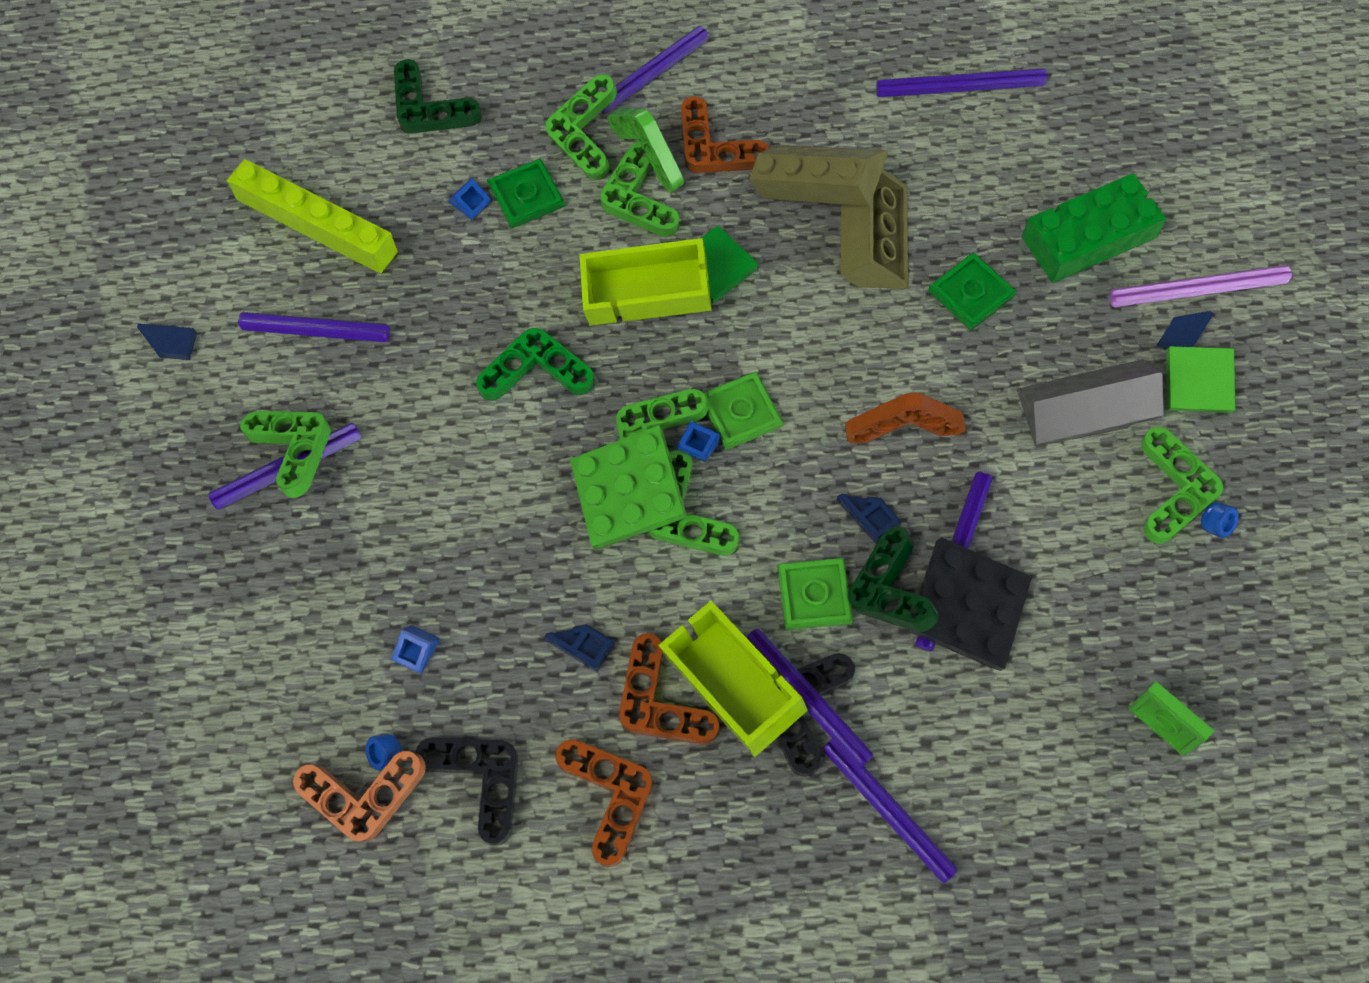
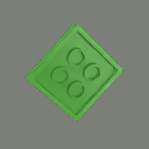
(627, 488)

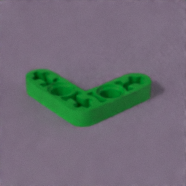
(529, 357)

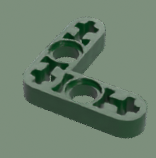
(417, 106)
(881, 587)

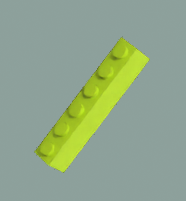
(313, 216)

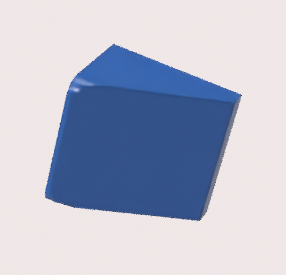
(470, 199)
(698, 441)
(414, 648)

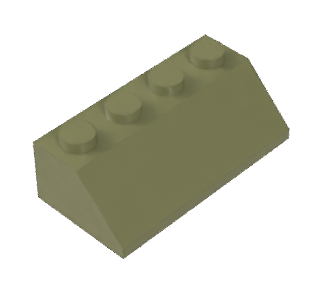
(818, 174)
(877, 238)

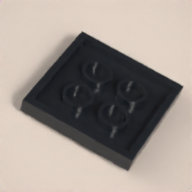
(975, 603)

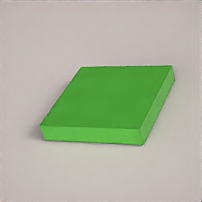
(1200, 379)
(741, 410)
(814, 594)
(1170, 719)

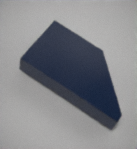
(1185, 330)
(169, 340)
(870, 514)
(583, 644)

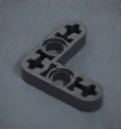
(834, 683)
(492, 775)

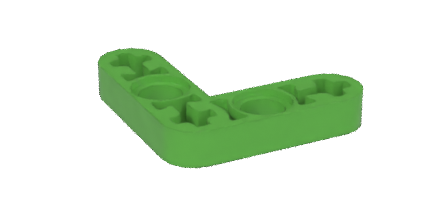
(575, 123)
(641, 126)
(629, 197)
(682, 398)
(301, 437)
(1189, 491)
(718, 528)

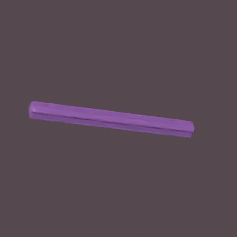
(1200, 286)

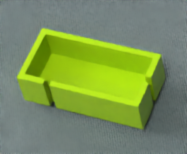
(645, 282)
(734, 678)

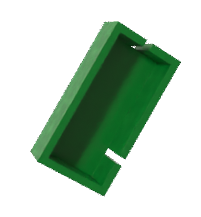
(1093, 228)

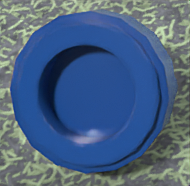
(1219, 519)
(381, 750)

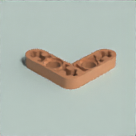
(354, 806)

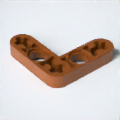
(711, 151)
(905, 409)
(654, 710)
(622, 794)

